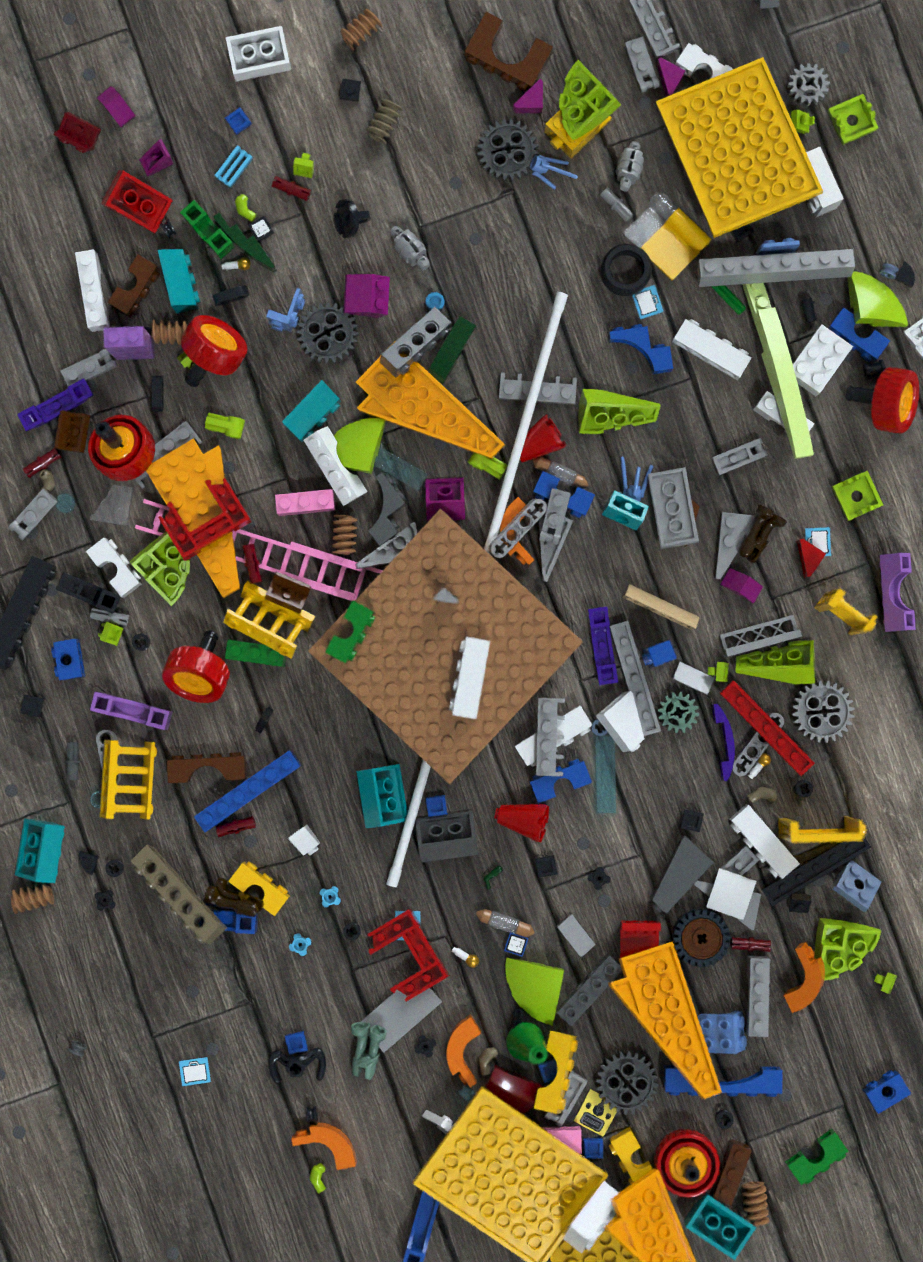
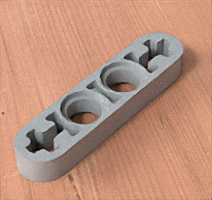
(519, 530)
(754, 742)

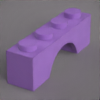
(893, 570)
(131, 710)

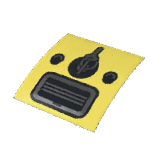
(595, 1114)

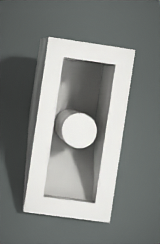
(305, 841)

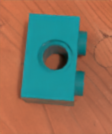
(625, 510)

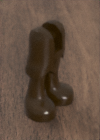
(751, 544)
(221, 897)

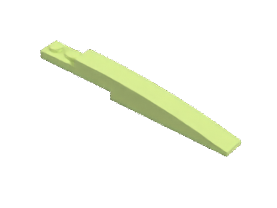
(780, 369)

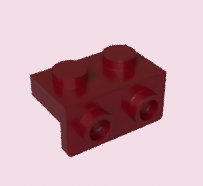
(78, 133)

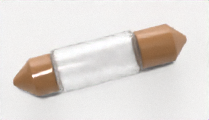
(565, 474)
(505, 923)

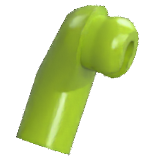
(242, 209)
(315, 1177)

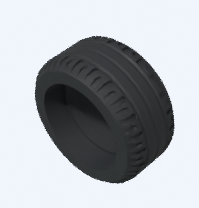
(628, 250)

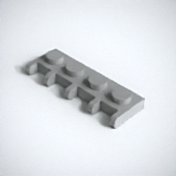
(652, 27)
(548, 393)
(169, 443)
(548, 737)

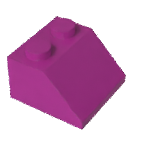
(366, 295)
(445, 495)

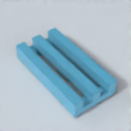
(220, 172)

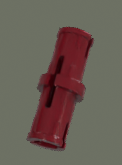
(291, 188)
(42, 462)
(252, 563)
(235, 826)
(750, 944)

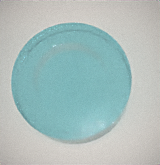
(65, 503)

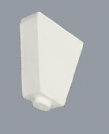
(622, 722)

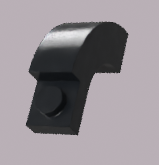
(88, 592)

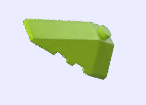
(608, 410)
(785, 664)

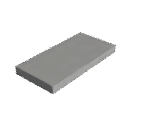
(673, 508)
(401, 1016)

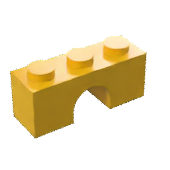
(248, 875)
(624, 1145)

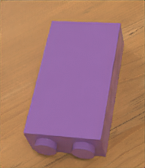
(129, 343)

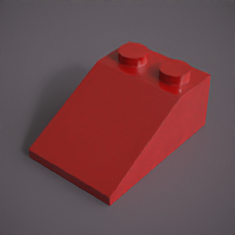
(136, 201)

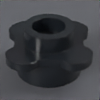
(598, 873)
(101, 905)
(431, 1043)

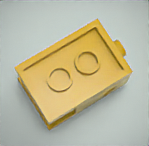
(560, 139)

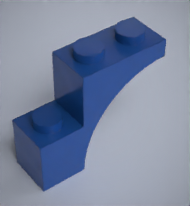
(638, 337)

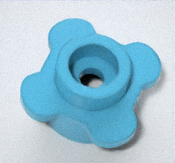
(333, 892)
(302, 950)

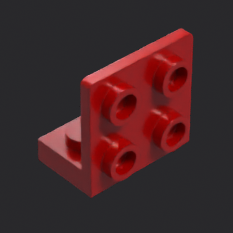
(638, 936)

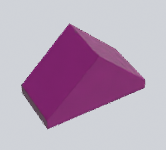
(670, 76)
(531, 101)
(116, 106)
(156, 159)
(741, 585)

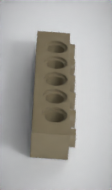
(212, 925)

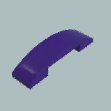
(50, 409)
(602, 645)
(727, 765)

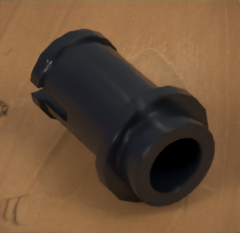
(808, 310)

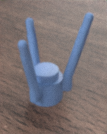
(540, 165)
(634, 490)

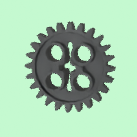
(505, 133)
(319, 318)
(640, 1071)

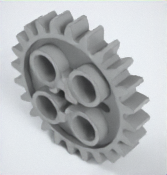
(824, 728)

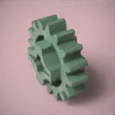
(676, 703)

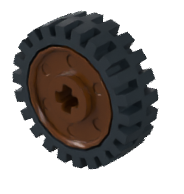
(715, 934)

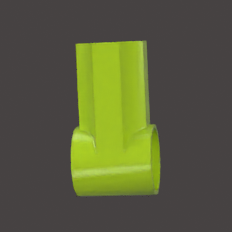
(229, 426)
(492, 466)

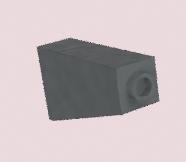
(680, 874)

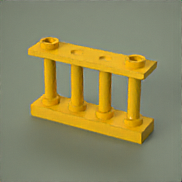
(256, 595)
(835, 603)
(111, 769)

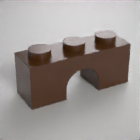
(128, 301)
(728, 1181)

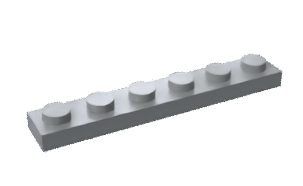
(635, 676)

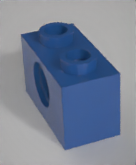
(76, 667)
(897, 1091)

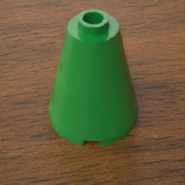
(527, 1043)

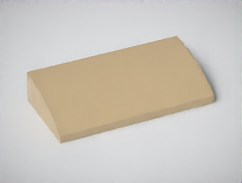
(661, 607)

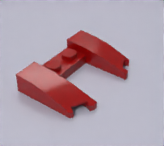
(191, 543)
(431, 966)

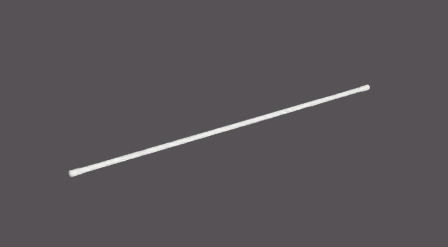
(558, 308)

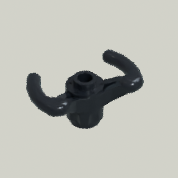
(300, 1060)

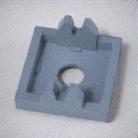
(846, 887)

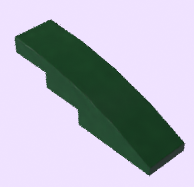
(249, 246)
(451, 349)

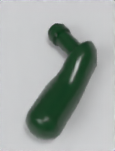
(495, 872)

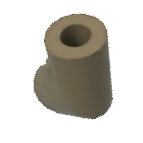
(48, 480)
(762, 792)
(485, 1058)

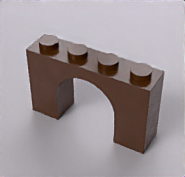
(522, 74)

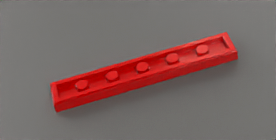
(767, 728)

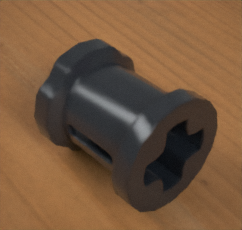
(874, 369)

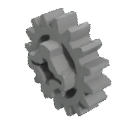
(814, 89)

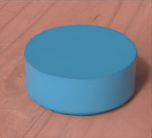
(435, 300)

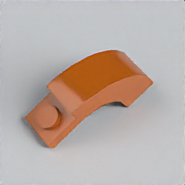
(512, 510)
(804, 994)
(460, 1036)
(332, 1138)

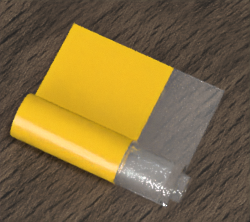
(667, 236)

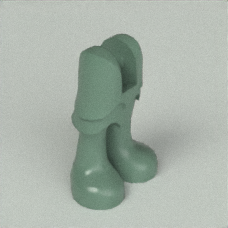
(369, 1059)

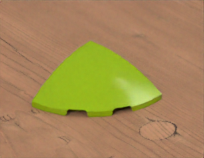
(584, 101)
(874, 302)
(360, 444)
(163, 567)
(843, 945)
(535, 987)

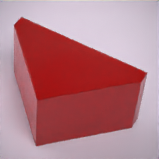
(809, 556)

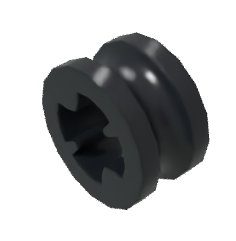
(168, 228)
(138, 637)
(809, 786)
(109, 870)
(348, 926)
(312, 1115)
(729, 1123)

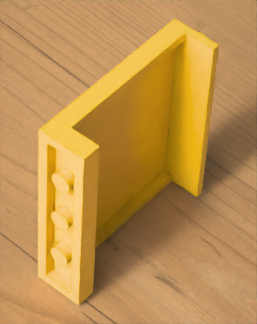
(852, 831)

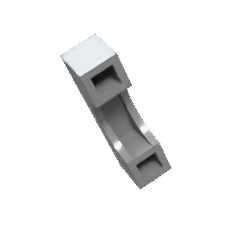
(758, 999)

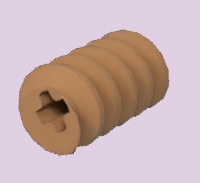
(360, 28)
(168, 332)
(344, 535)
(31, 898)
(756, 1203)

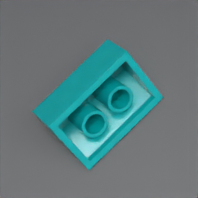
(179, 280)
(312, 411)
(382, 796)
(39, 851)
(719, 1226)

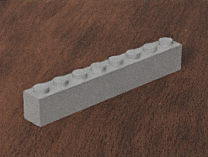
(775, 268)

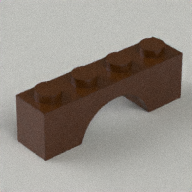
(181, 770)

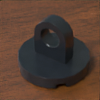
(348, 218)

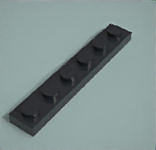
(814, 869)

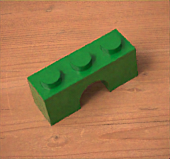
(207, 230)
(345, 648)
(253, 653)
(831, 1150)

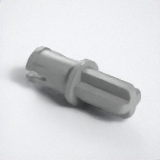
(616, 204)
(116, 618)

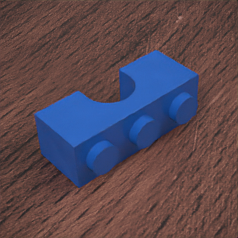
(869, 347)
(578, 503)
(658, 654)
(544, 785)
(236, 922)

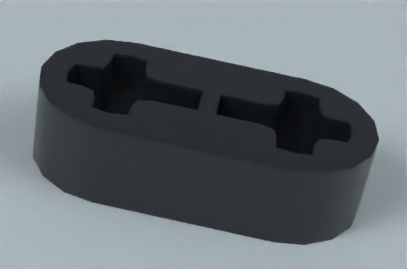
(230, 295)
(157, 393)

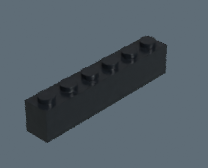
(23, 607)

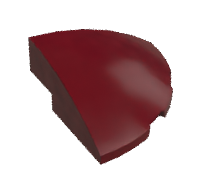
(513, 1089)

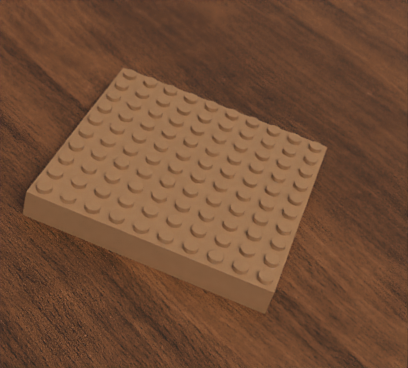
(414, 645)

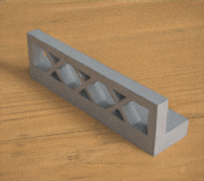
(763, 642)

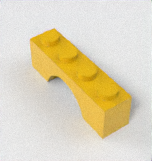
(562, 1048)

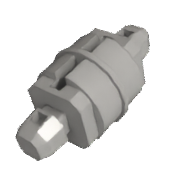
(629, 166)
(410, 247)

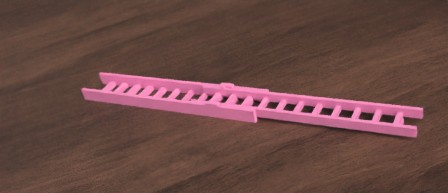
(326, 557)

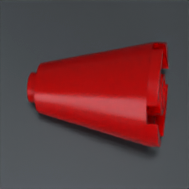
(542, 440)
(524, 819)

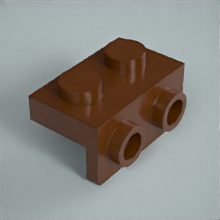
(72, 431)
(288, 592)

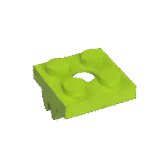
(862, 110)
(863, 484)

